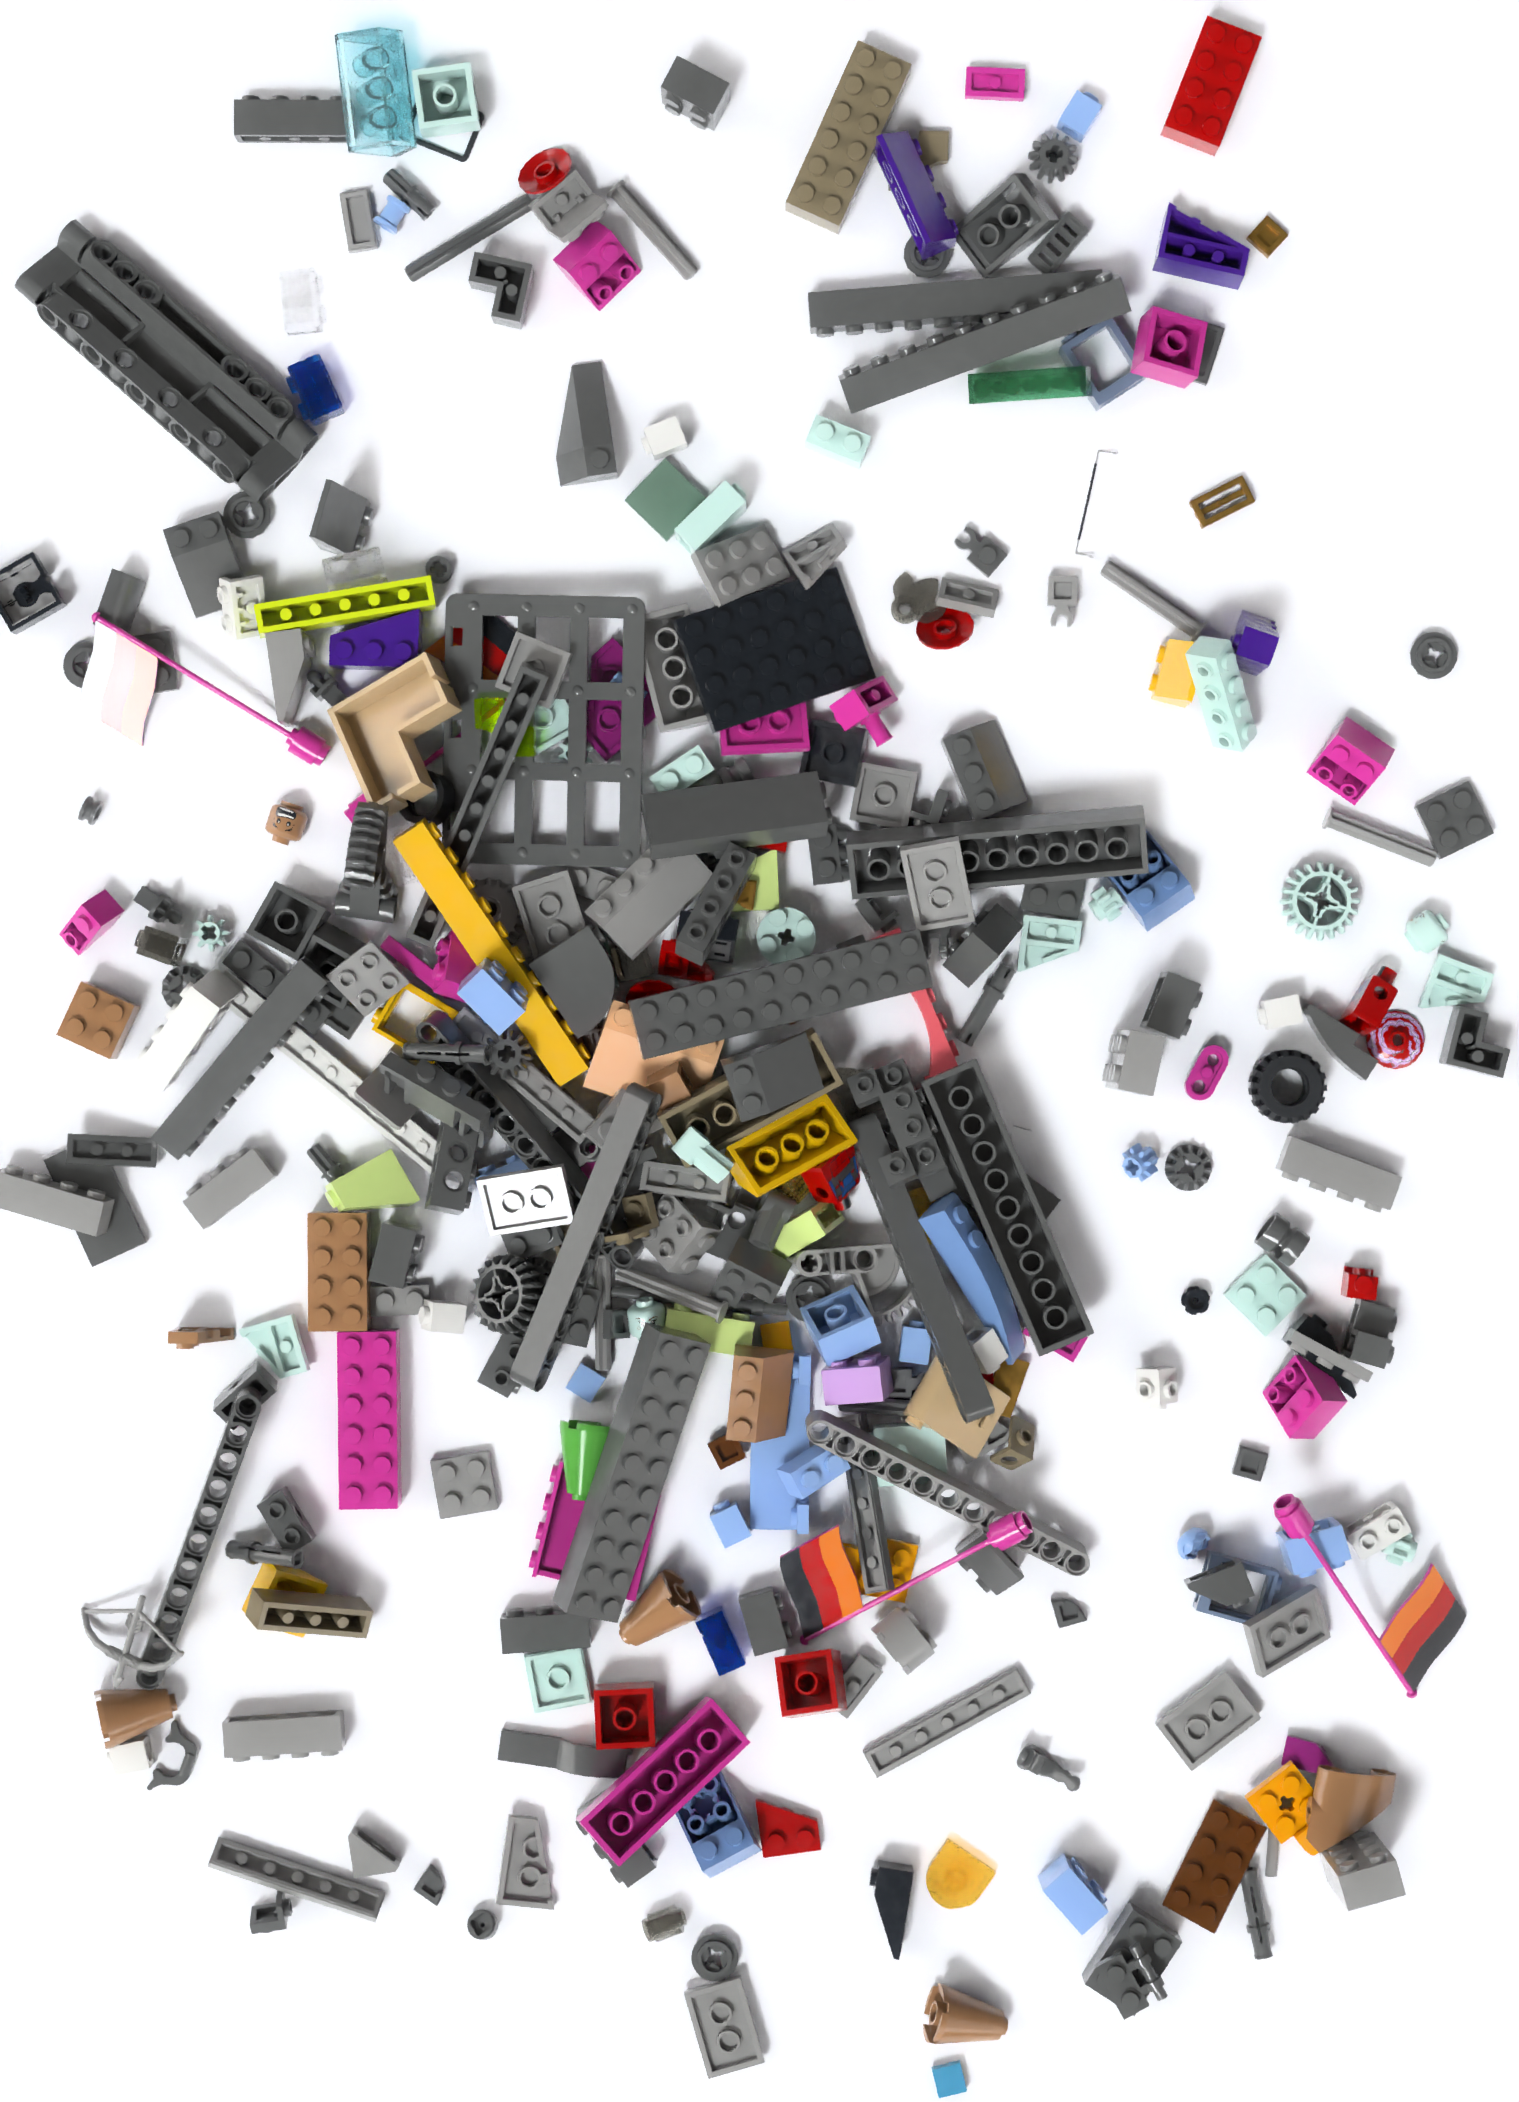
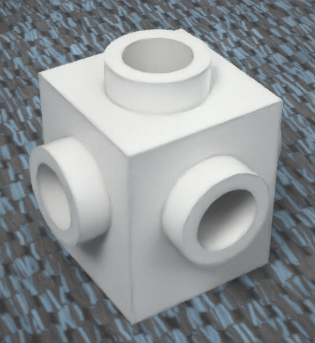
(1156, 1386)

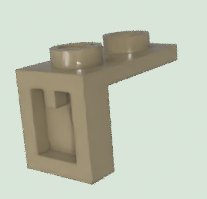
(640, 1218)

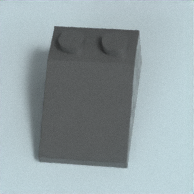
(1005, 224)
(340, 519)
(202, 555)
(772, 1076)

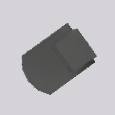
(325, 687)
(159, 906)

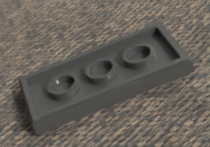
(123, 1229)

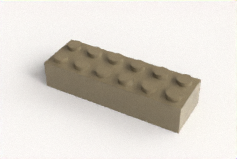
(848, 137)
(715, 1113)

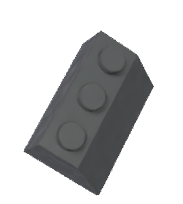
(983, 770)

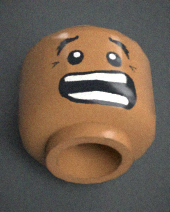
(286, 822)

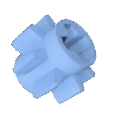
(1140, 1162)

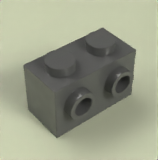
(498, 1367)

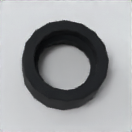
(443, 805)

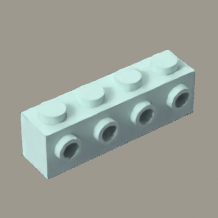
(1221, 693)

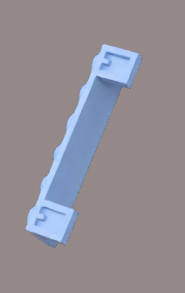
(769, 1501)

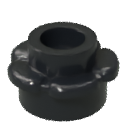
(1203, 1300)

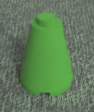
(581, 1451)

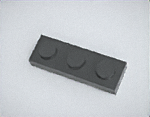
(111, 1150)

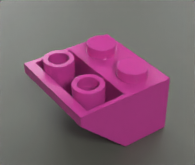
(597, 265)
(1351, 761)
(1304, 1398)

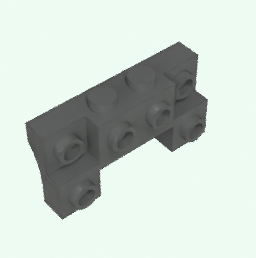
(438, 1095)
(906, 1114)

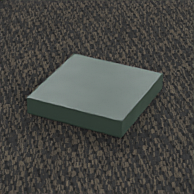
(664, 499)

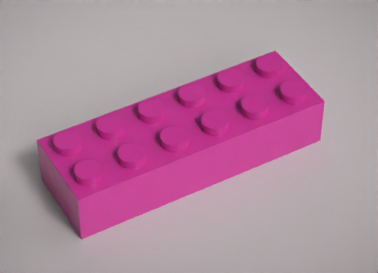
(369, 1419)
(663, 1780)

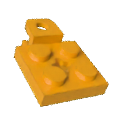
(902, 1561)
(1284, 1822)

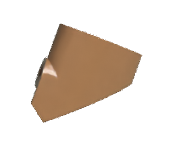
(1345, 1803)

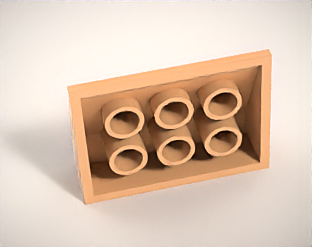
(619, 1060)

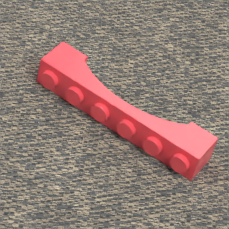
(941, 1051)

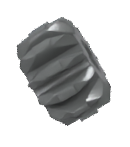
(1063, 155)
(513, 1062)

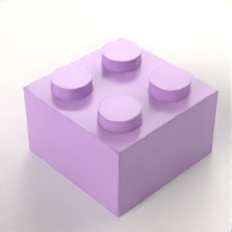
(858, 1380)

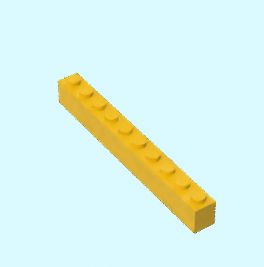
(485, 938)

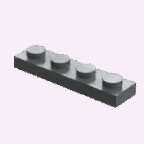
(266, 977)

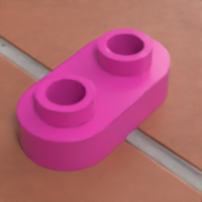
(1205, 1072)

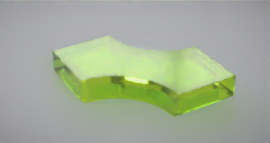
(486, 715)

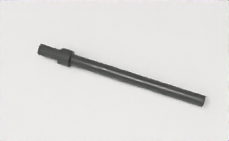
(755, 1306)

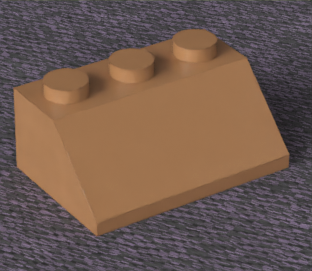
(759, 1393)

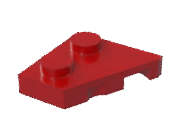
(679, 967)
(786, 1831)

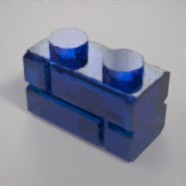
(315, 390)
(720, 1640)

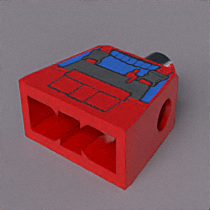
(1370, 1002)
(834, 1179)

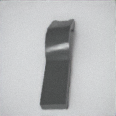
(561, 1754)

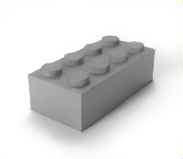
(1134, 1062)
(1362, 1871)

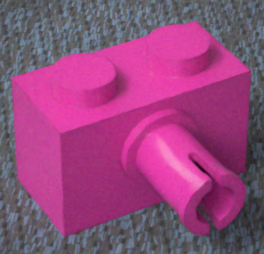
(864, 706)

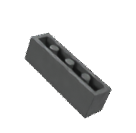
(289, 120)

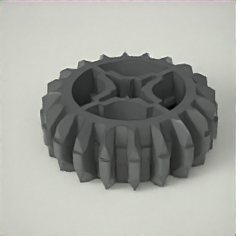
(506, 1293)

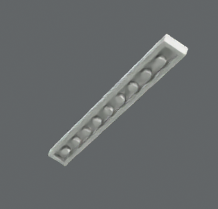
(337, 1079)

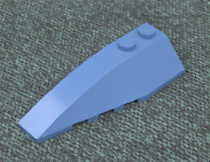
(974, 1269)

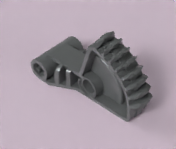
(367, 885)

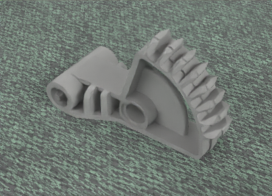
(868, 1280)

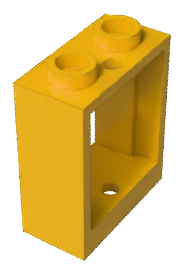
(382, 1015)

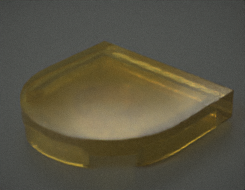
(957, 1876)

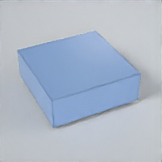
(585, 1382)

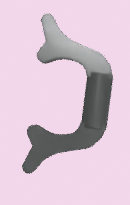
(191, 1754)

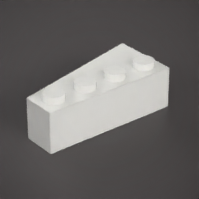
(185, 1029)

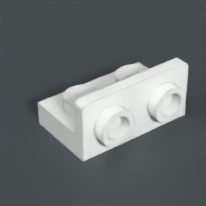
(238, 603)
(1376, 1530)

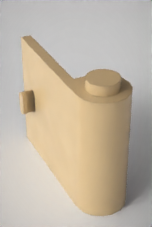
(936, 1409)

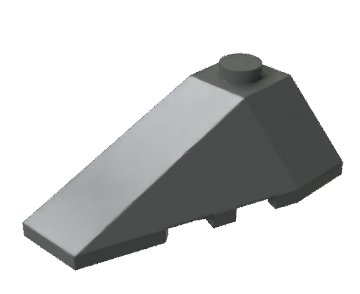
(585, 437)

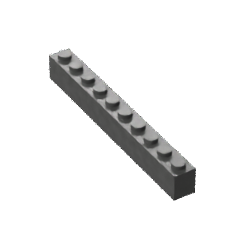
(930, 303)
(985, 342)
(484, 789)

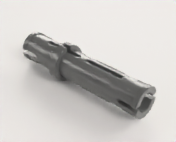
(986, 1004)
(448, 1052)
(255, 1553)
(1260, 1946)

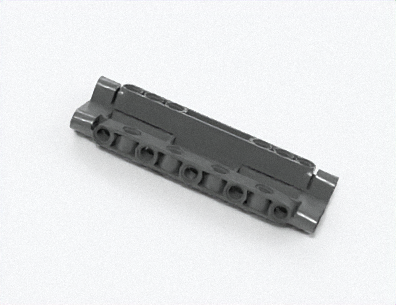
(167, 361)

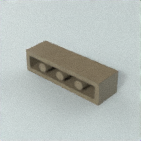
(309, 1613)

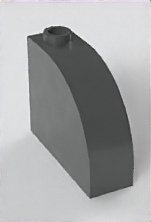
(578, 978)

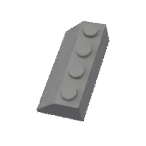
(668, 673)
(647, 899)

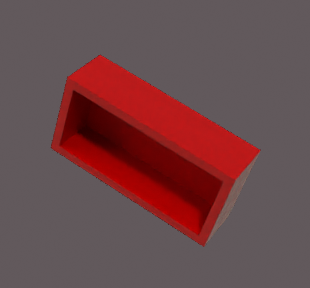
(1211, 86)

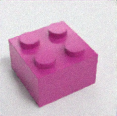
(1169, 347)

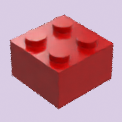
(810, 1683)
(624, 1715)

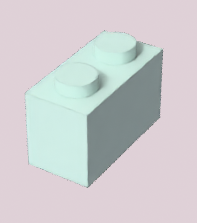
(837, 441)
(683, 772)

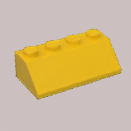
(789, 1146)

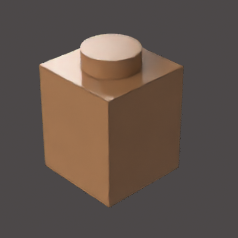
(671, 1084)

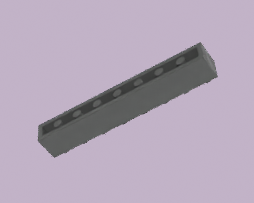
(241, 1058)

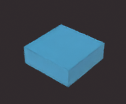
(949, 2079)

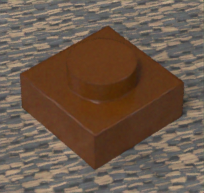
(726, 1451)

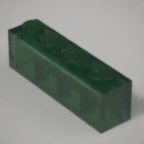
(1029, 385)

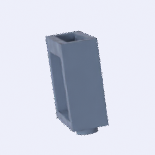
(1119, 387)
(1271, 1586)

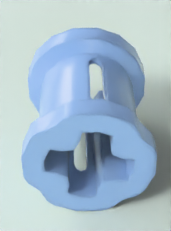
(392, 214)

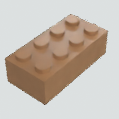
(339, 1270)

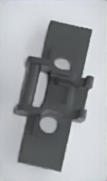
(747, 1205)

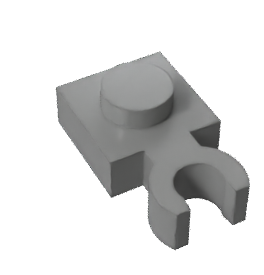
(1062, 594)

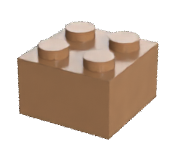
(98, 1020)

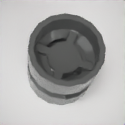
(1284, 1241)

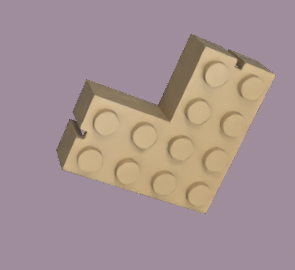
(380, 729)

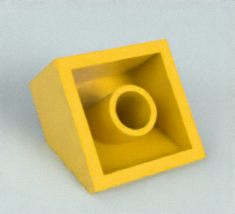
(1173, 681)
(286, 1579)

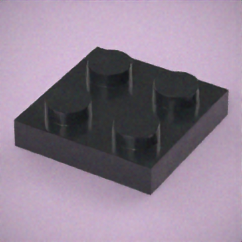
(835, 752)

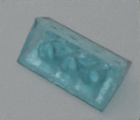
(375, 92)

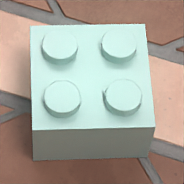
(446, 100)

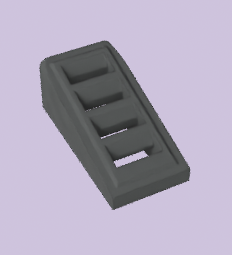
(1074, 224)

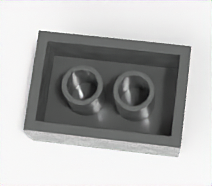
(1132, 1927)

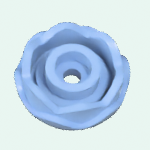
(1191, 1542)

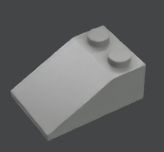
(289, 664)

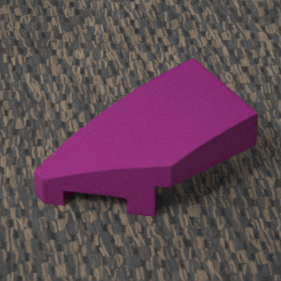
(1304, 1754)

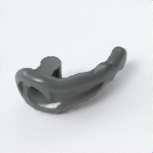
(1036, 1761)

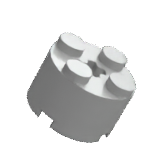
(903, 1639)

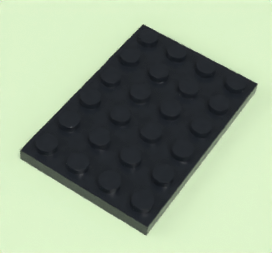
(774, 650)

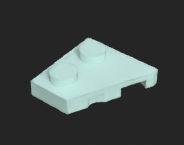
(1046, 940)
(1454, 984)
(279, 1344)

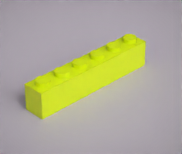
(346, 606)

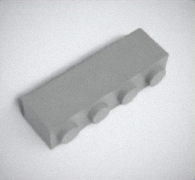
(1339, 1173)
(54, 1201)
(284, 1734)

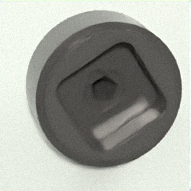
(482, 1924)

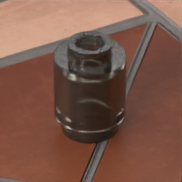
(664, 1923)

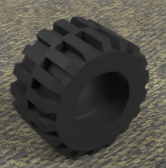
(1312, 1086)

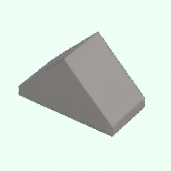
(369, 1856)

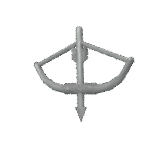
(134, 1625)

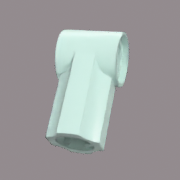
(697, 1150)

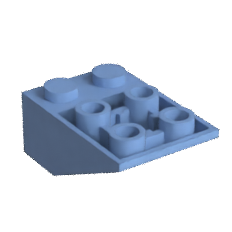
(1155, 894)
(717, 1828)

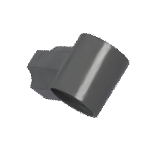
(774, 1212)

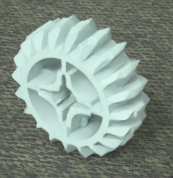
(1323, 888)

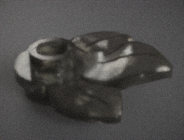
(919, 597)

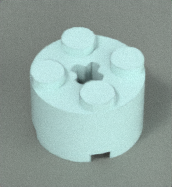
(778, 921)

